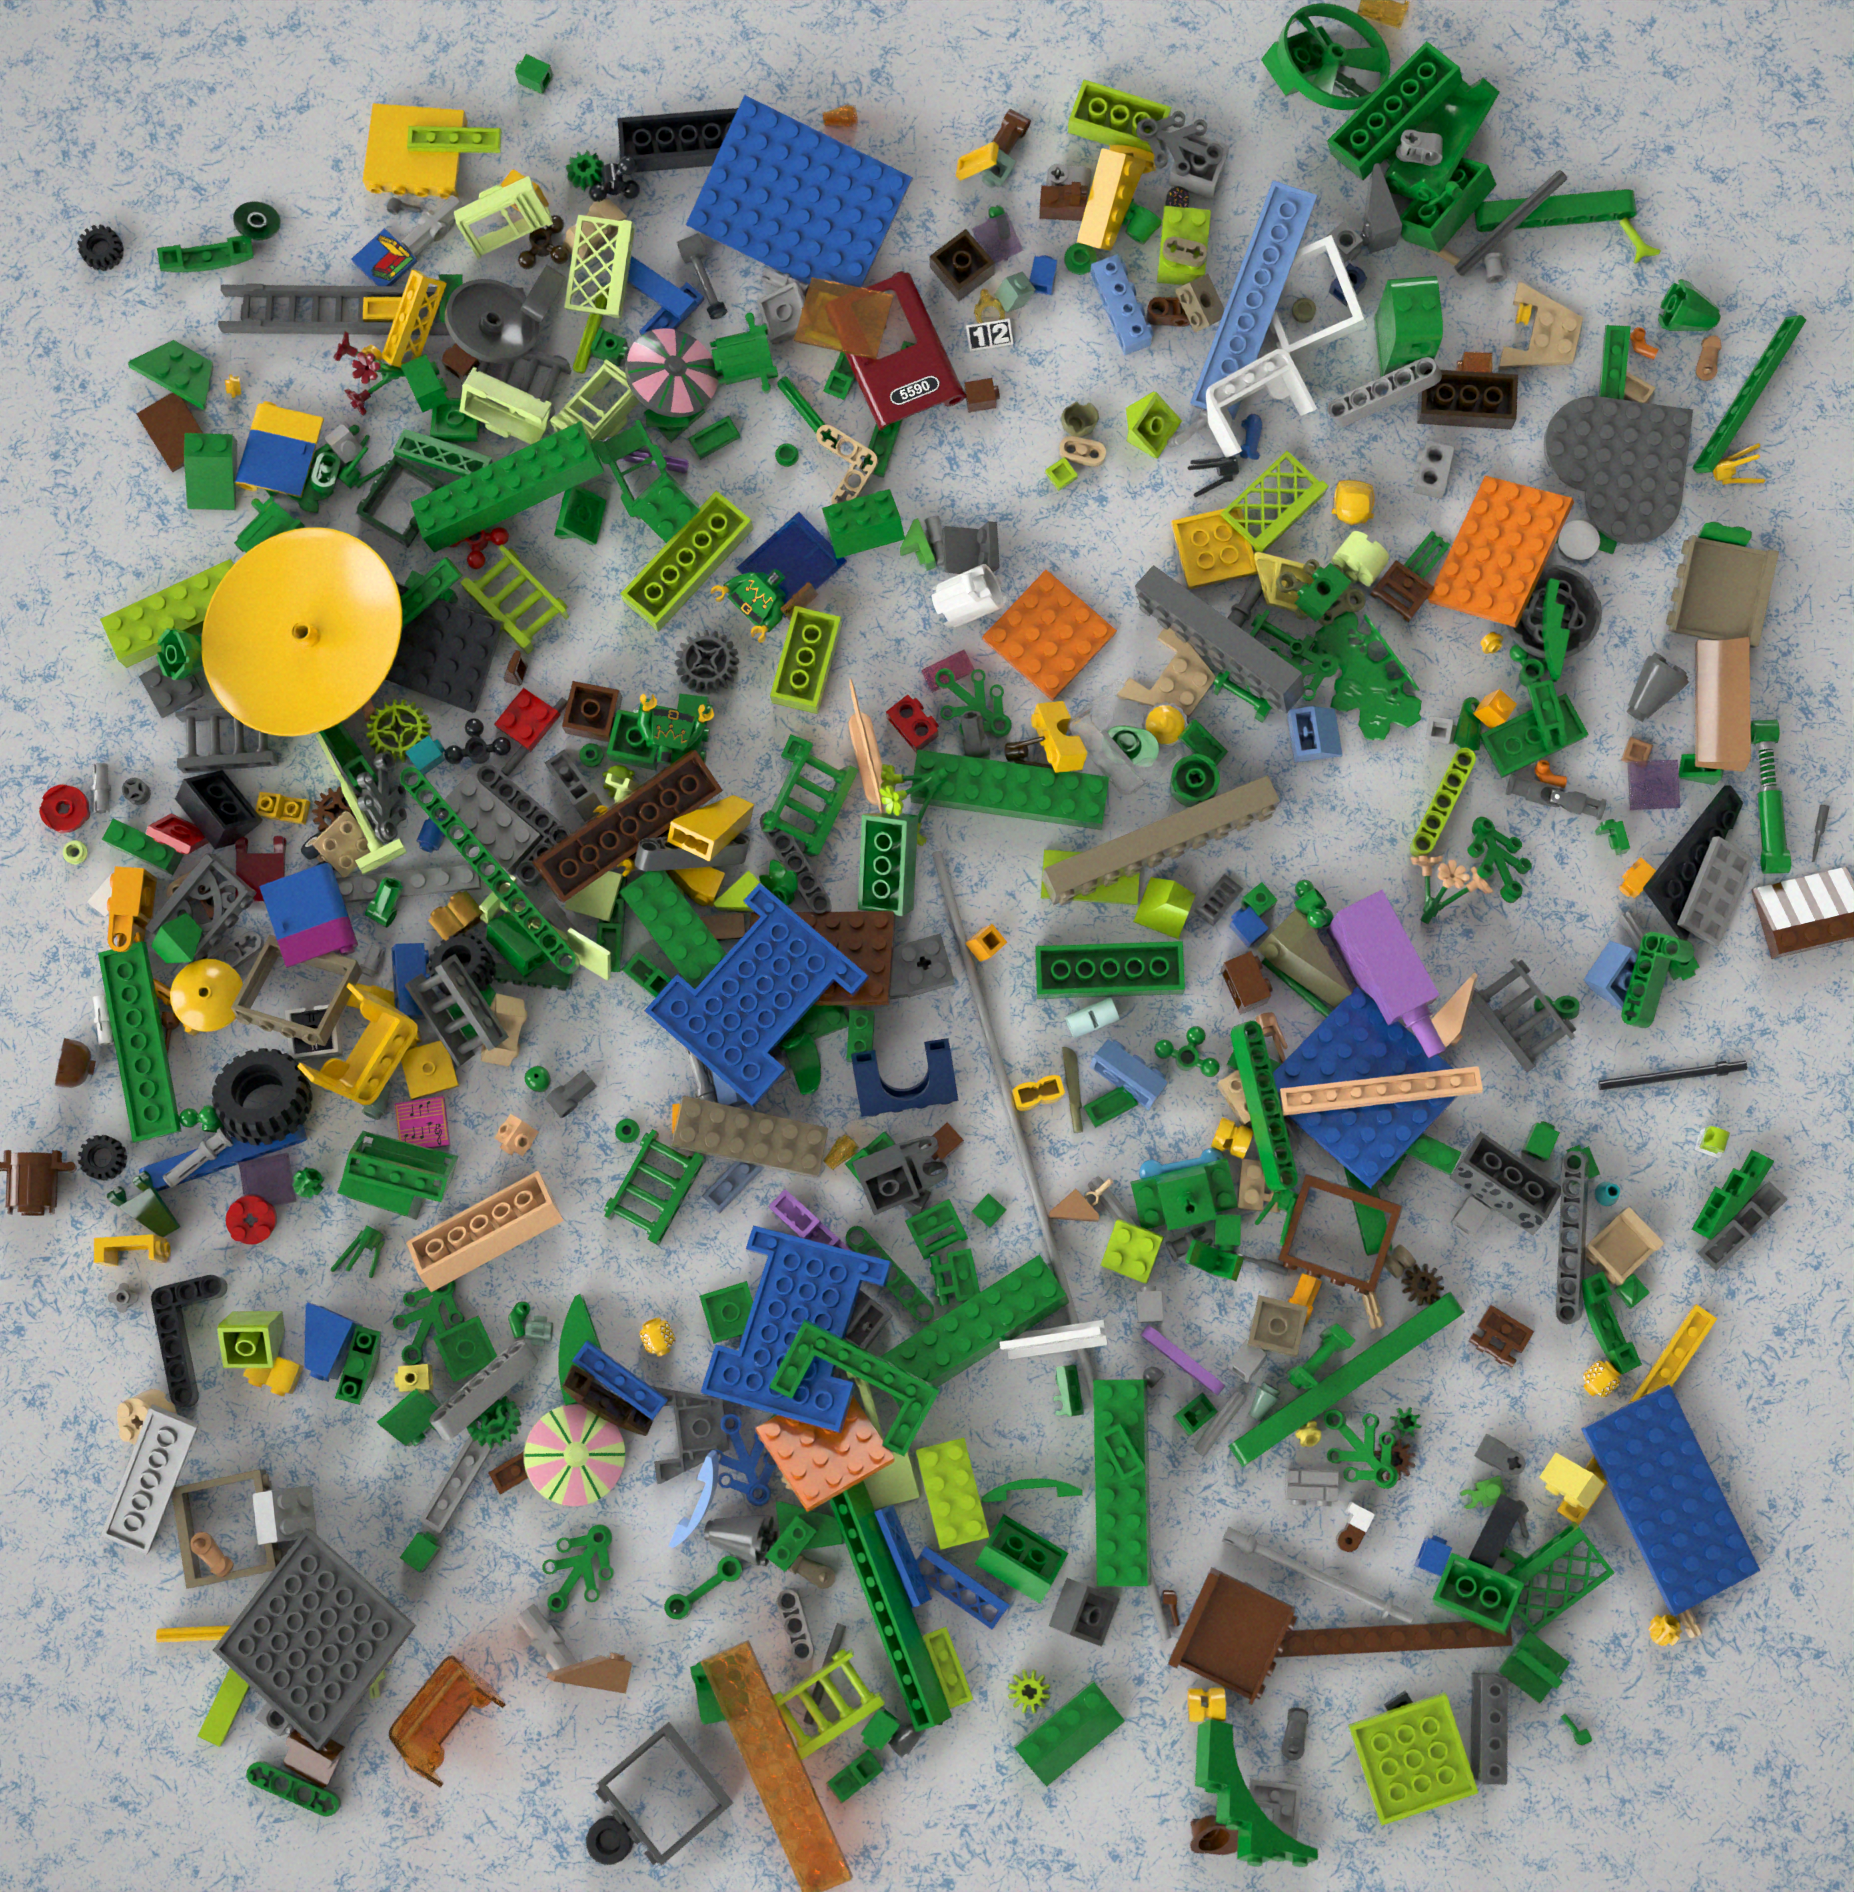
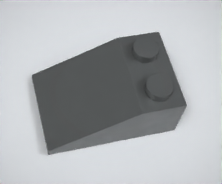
(1381, 218)

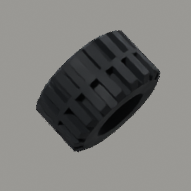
(467, 950)

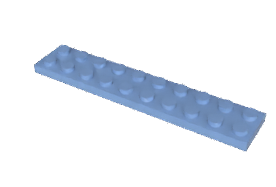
(1257, 287)

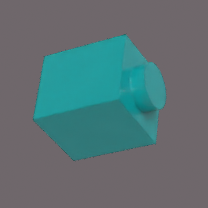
(426, 754)

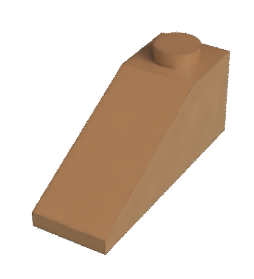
(598, 1672)

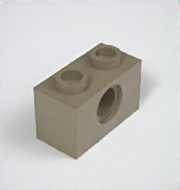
(1200, 302)

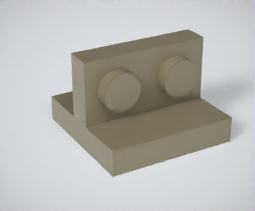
(1277, 1326)

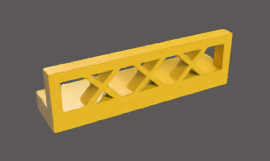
(404, 323)

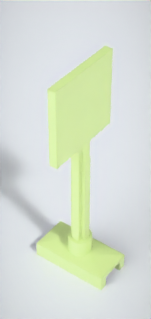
(379, 853)
(600, 896)
(589, 953)
(897, 1480)

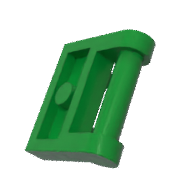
(932, 1221)

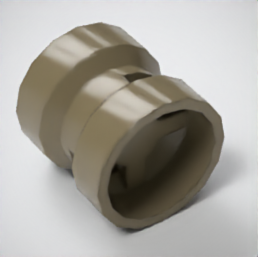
(1399, 1261)

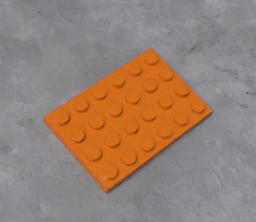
(1500, 551)

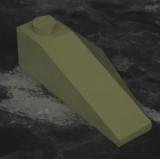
(1302, 956)

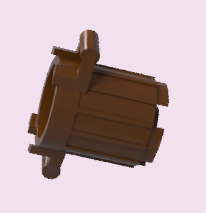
(33, 1181)

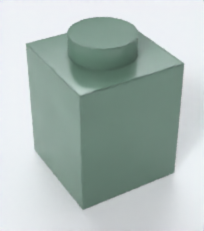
(1014, 291)

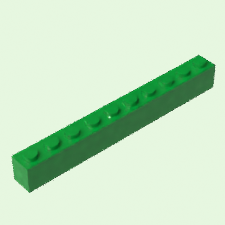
(890, 1607)

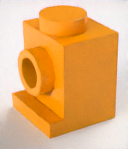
(1636, 878)

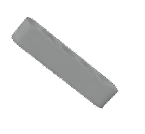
(1396, 392)
(483, 1390)

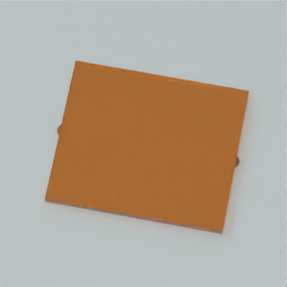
(843, 318)

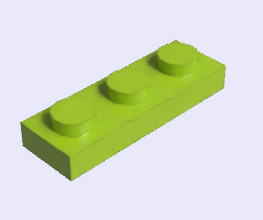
(948, 1667)

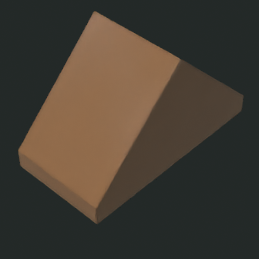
(1074, 1208)

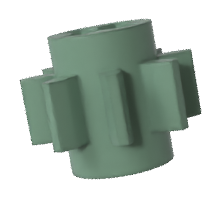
(539, 1330)

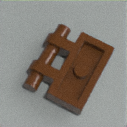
(1506, 1330)

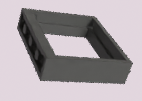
(698, 1770)

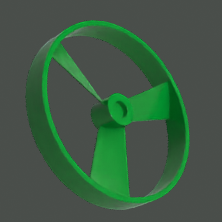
(1371, 59)

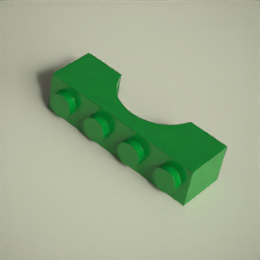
(347, 754)

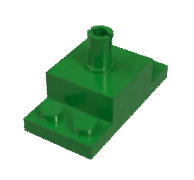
(1184, 1195)

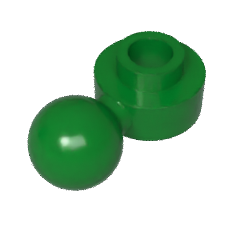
(1566, 1006)

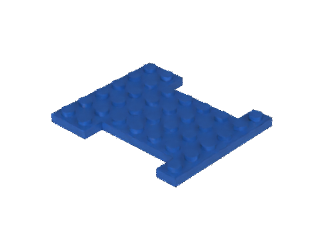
(754, 996)
(797, 1284)

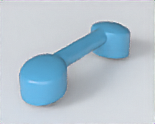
(1154, 1167)

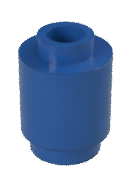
(430, 836)

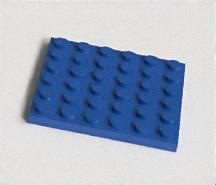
(1359, 1046)

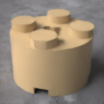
(134, 1411)

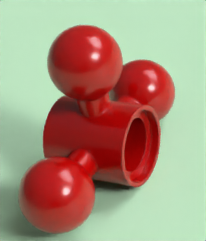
(476, 559)

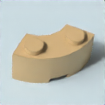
(603, 209)
(511, 1016)

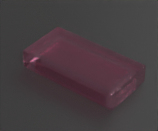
(957, 663)

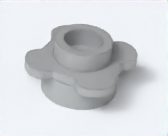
(130, 1297)

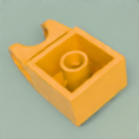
(130, 906)

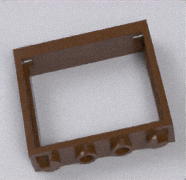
(1336, 1277)

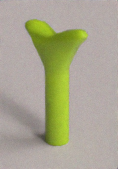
(1642, 248)

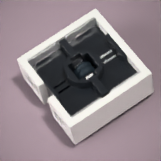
(301, 1050)

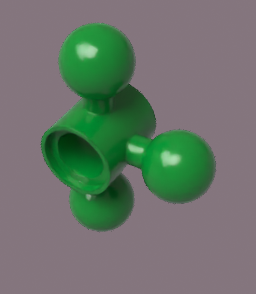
(1521, 656)
(1312, 905)
(1195, 1036)
(207, 1116)

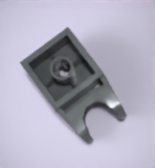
(911, 980)
(899, 1173)

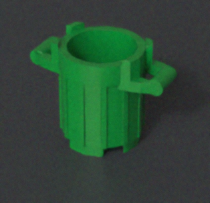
(745, 356)
(268, 523)

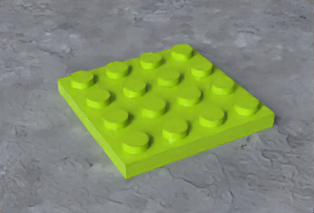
(1413, 1759)

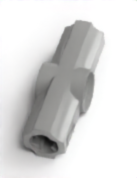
(432, 226)
(546, 1638)

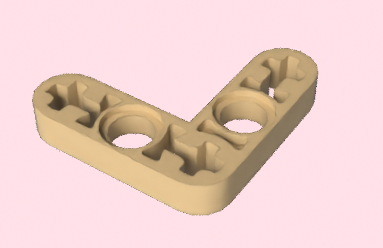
(853, 458)

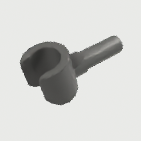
(395, 205)
(1521, 1520)

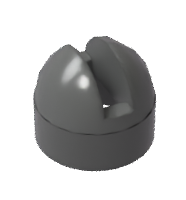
(1153, 1376)

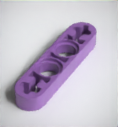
(1182, 1360)

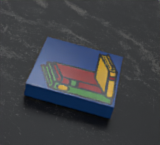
(384, 259)

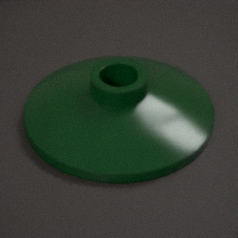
(256, 220)

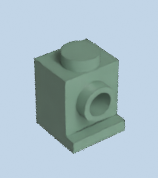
(1004, 165)

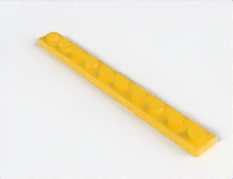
(1663, 1372)

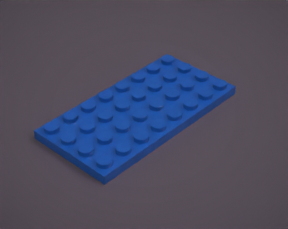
(1670, 1500)

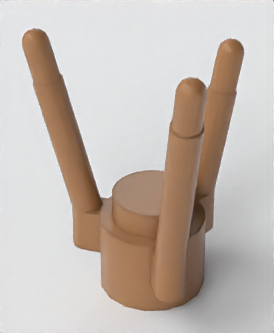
(1271, 1028)

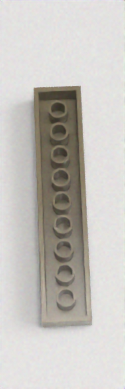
(1160, 840)

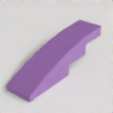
(803, 1221)

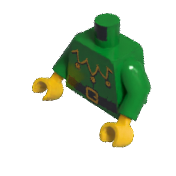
(756, 598)
(670, 728)

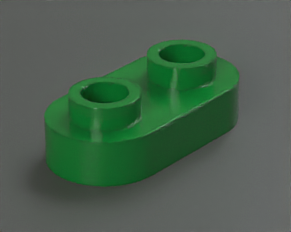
(325, 472)

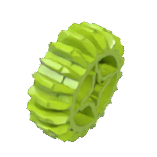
(389, 731)

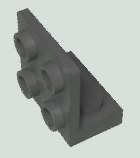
(970, 548)

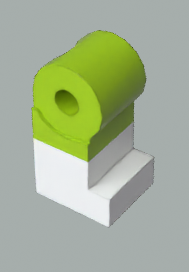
(1712, 1141)

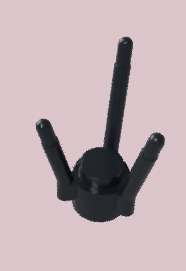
(1225, 467)

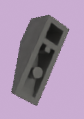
(574, 785)

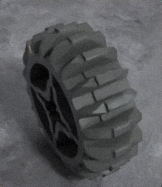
(718, 678)

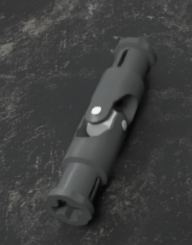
(1571, 801)

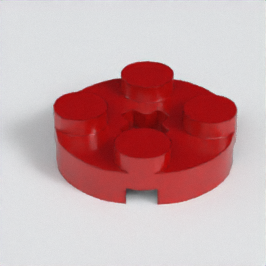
(51, 805)
(260, 1209)

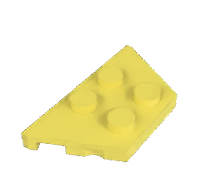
(1269, 569)

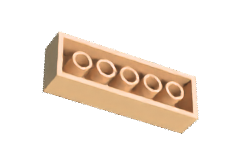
(484, 1231)

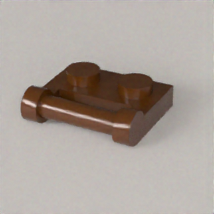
(1407, 585)

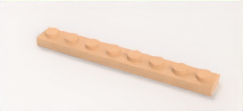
(1381, 1090)

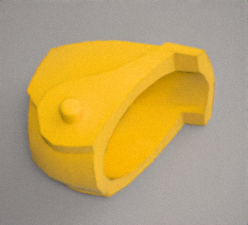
(1353, 502)

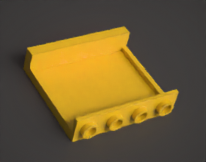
(400, 171)

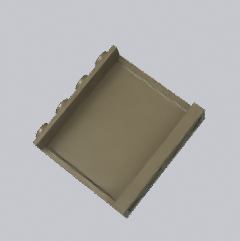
(1721, 590)

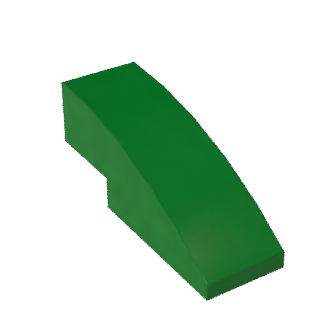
(645, 974)

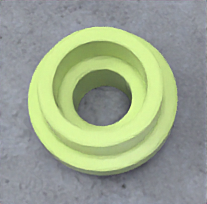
(68, 852)

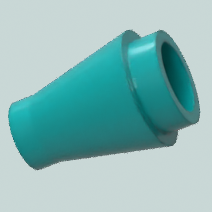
(1602, 1196)

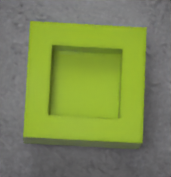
(1061, 474)

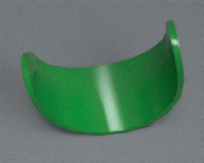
(804, 1061)

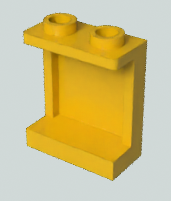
(107, 1248)

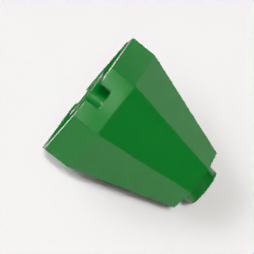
(1687, 309)
(179, 654)

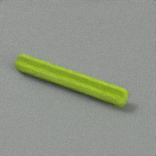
(590, 331)

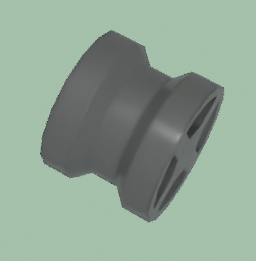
(131, 787)

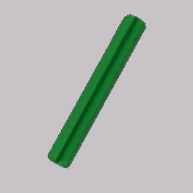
(803, 407)

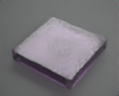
(1653, 785)
(269, 1178)

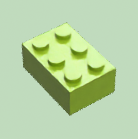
(1186, 224)

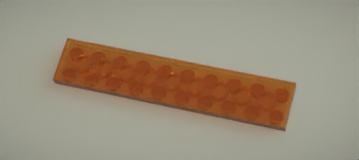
(776, 1768)

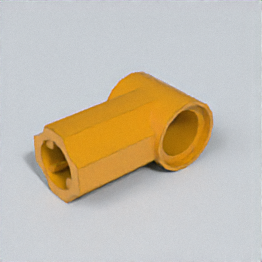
(1305, 1293)

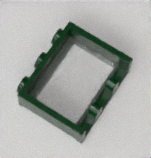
(390, 497)

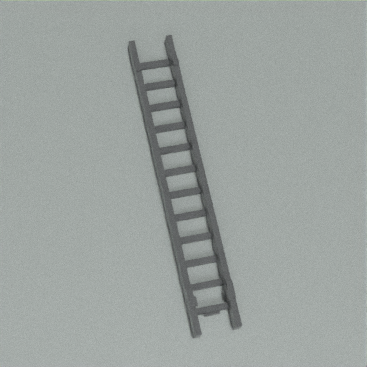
(316, 292)

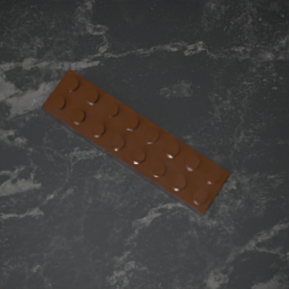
(617, 830)

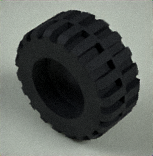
(250, 1073)

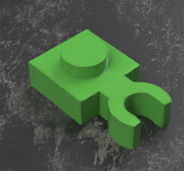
(1487, 1492)

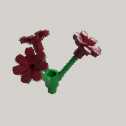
(366, 370)

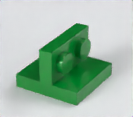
(580, 515)
(1534, 1667)

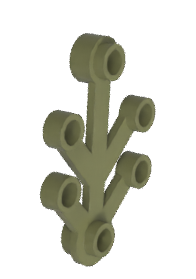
(1344, 598)

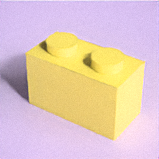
(1571, 1481)

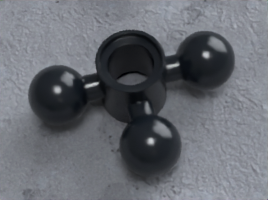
(613, 180)
(474, 728)

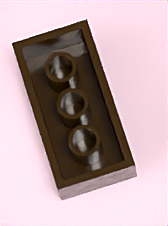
(1470, 400)

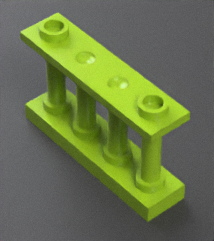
(491, 605)
(848, 1716)

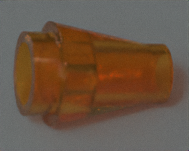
(841, 116)

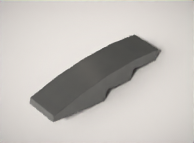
(1743, 1226)

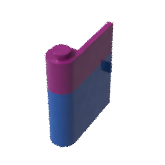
(309, 915)

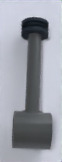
(692, 251)

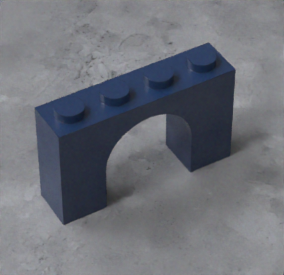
(879, 1097)

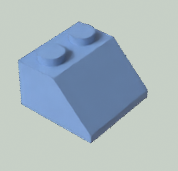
(1612, 973)

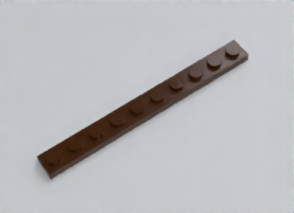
(1391, 1639)

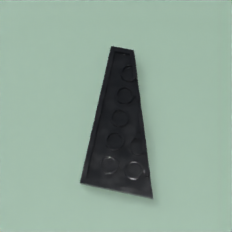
(1676, 875)

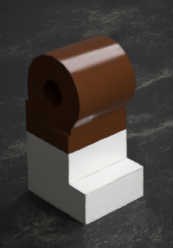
(1355, 1529)

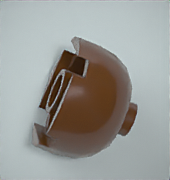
(74, 1064)

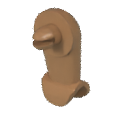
(1707, 363)
(210, 1553)

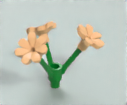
(1452, 876)

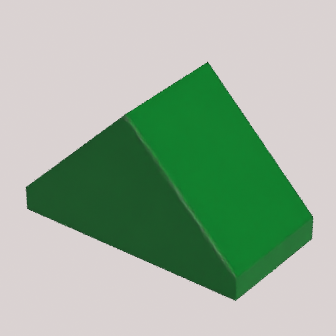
(1704, 775)
(1195, 1414)

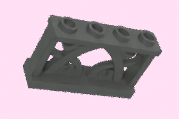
(204, 875)
(1489, 1728)

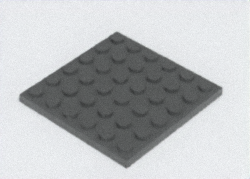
(314, 1638)

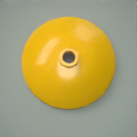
(213, 1010)

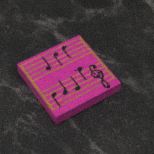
(423, 1122)

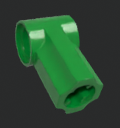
(383, 906)

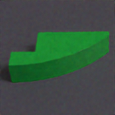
(575, 1332)

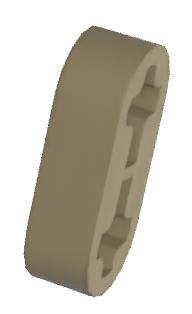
(1184, 251)

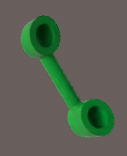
(728, 1570)

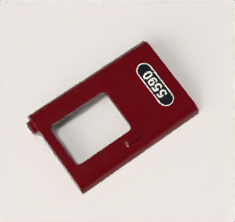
(913, 376)

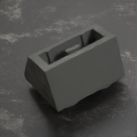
(866, 1321)

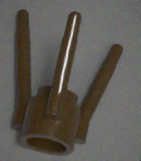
(1019, 750)

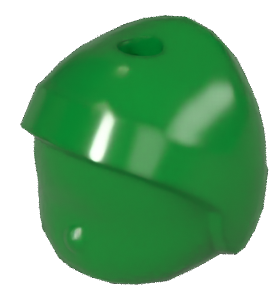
(537, 1084)

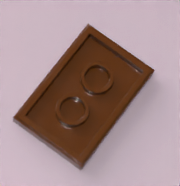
(166, 425)

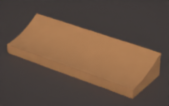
(1722, 704)

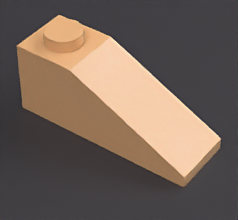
(1453, 1015)

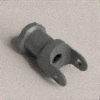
(1180, 1247)

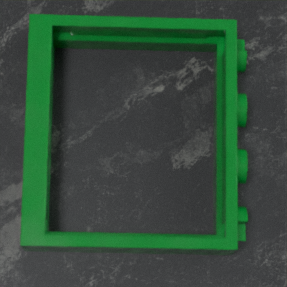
(400, 1166)

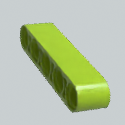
(1445, 792)

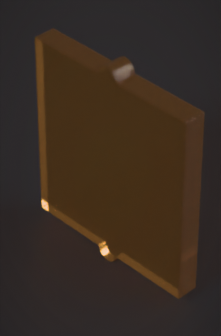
(800, 599)

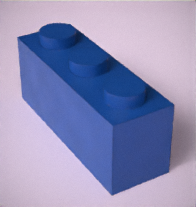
(407, 963)

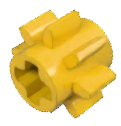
(1665, 1630)

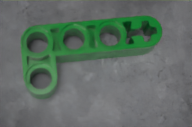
(1650, 974)

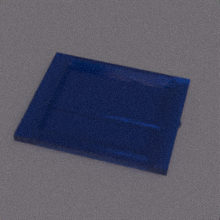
(798, 554)

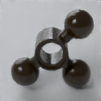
(559, 253)

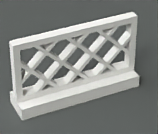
(1056, 1340)

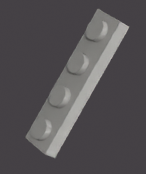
(455, 1485)

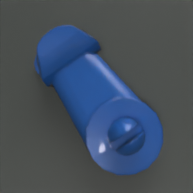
(1253, 429)

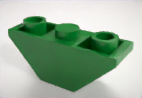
(359, 1365)

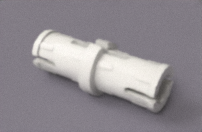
(102, 1021)

